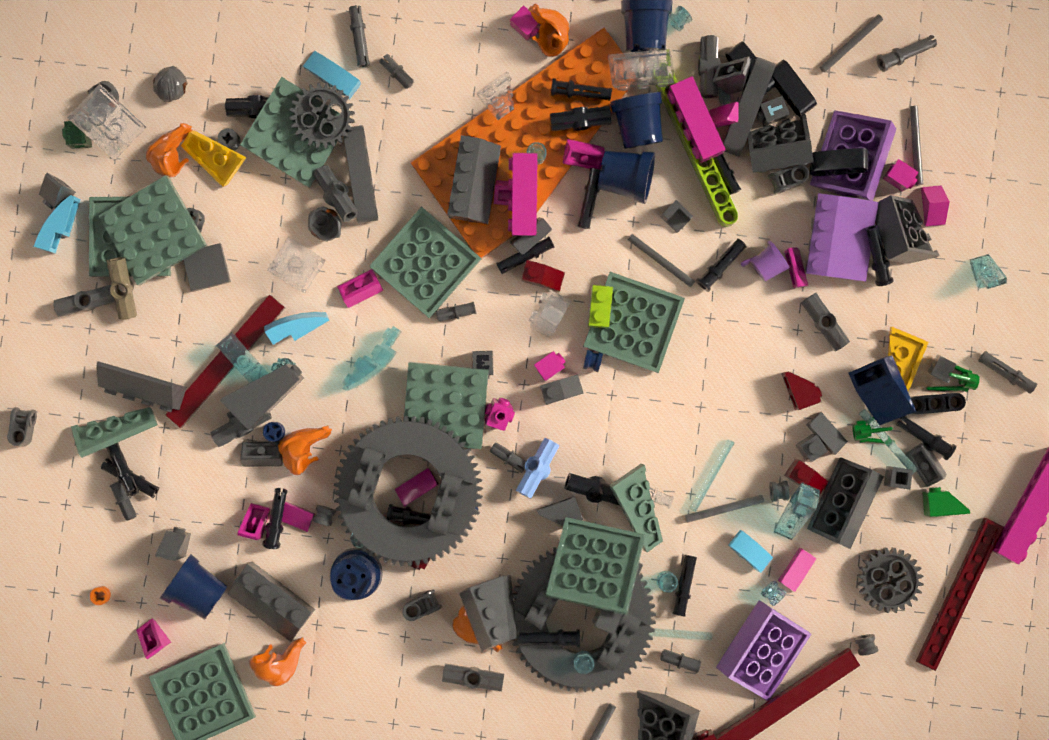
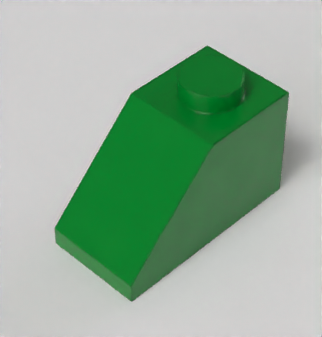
(942, 503)

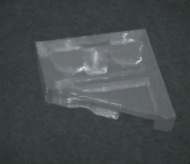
(498, 96)

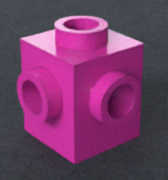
(499, 413)

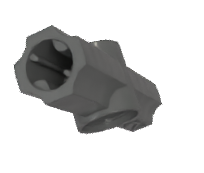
(708, 66)
(335, 193)
(74, 303)
(832, 333)
(232, 430)
(459, 675)

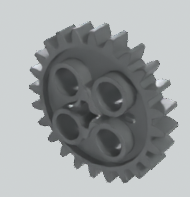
(305, 108)
(896, 596)

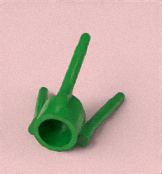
(966, 380)
(862, 432)

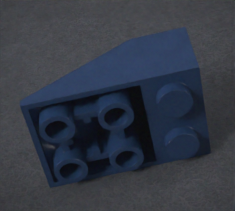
(882, 390)

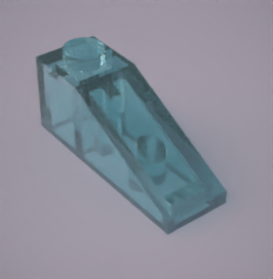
(797, 511)

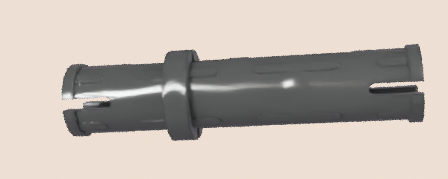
(357, 27)
(1008, 372)

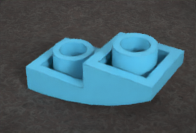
(750, 551)

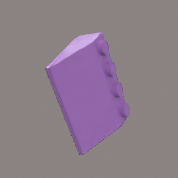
(857, 131)
(840, 237)
(763, 650)

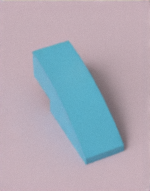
(332, 74)
(57, 224)
(295, 325)

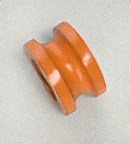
(105, 590)

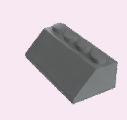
(474, 180)
(139, 386)
(845, 502)
(270, 601)

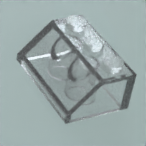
(641, 69)
(106, 122)

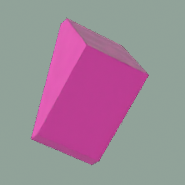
(935, 205)
(254, 522)
(152, 638)

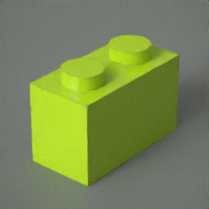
(600, 306)

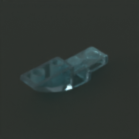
(241, 358)
(368, 368)

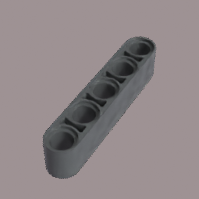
(749, 105)
(360, 175)

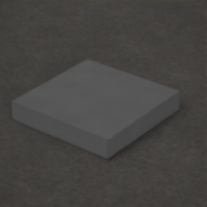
(207, 268)

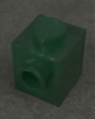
(75, 137)

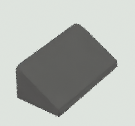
(524, 243)
(827, 433)
(260, 454)
(927, 464)

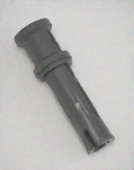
(898, 55)

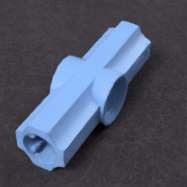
(537, 468)

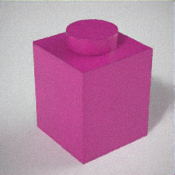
(525, 23)
(901, 175)
(550, 365)

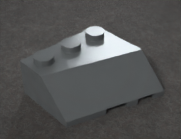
(780, 146)
(902, 231)
(491, 611)
(665, 717)

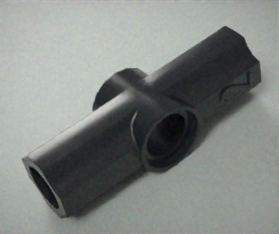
(247, 106)
(580, 118)
(593, 488)

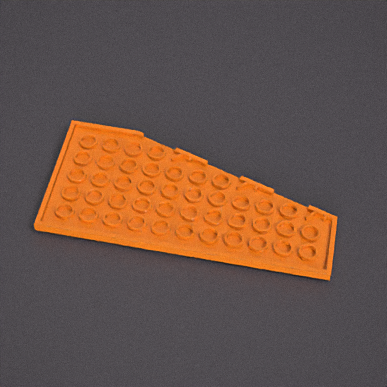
(518, 129)

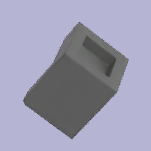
(676, 216)
(941, 368)

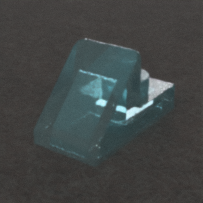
(987, 272)

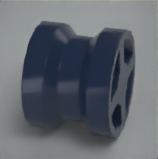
(592, 361)
(270, 432)

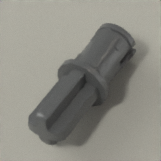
(397, 71)
(456, 311)
(508, 456)
(123, 501)
(680, 660)

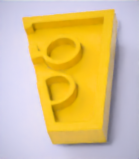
(213, 157)
(907, 353)

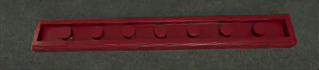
(221, 366)
(959, 594)
(791, 697)

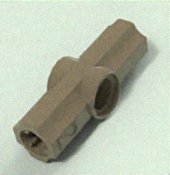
(119, 276)

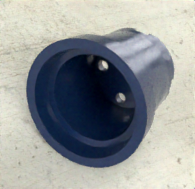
(646, 24)
(639, 119)
(627, 174)
(351, 578)
(194, 588)

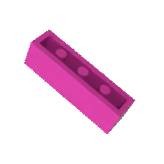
(696, 120)
(523, 194)

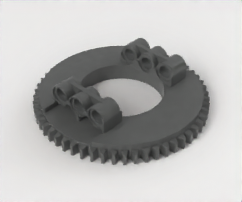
(454, 499)
(556, 663)

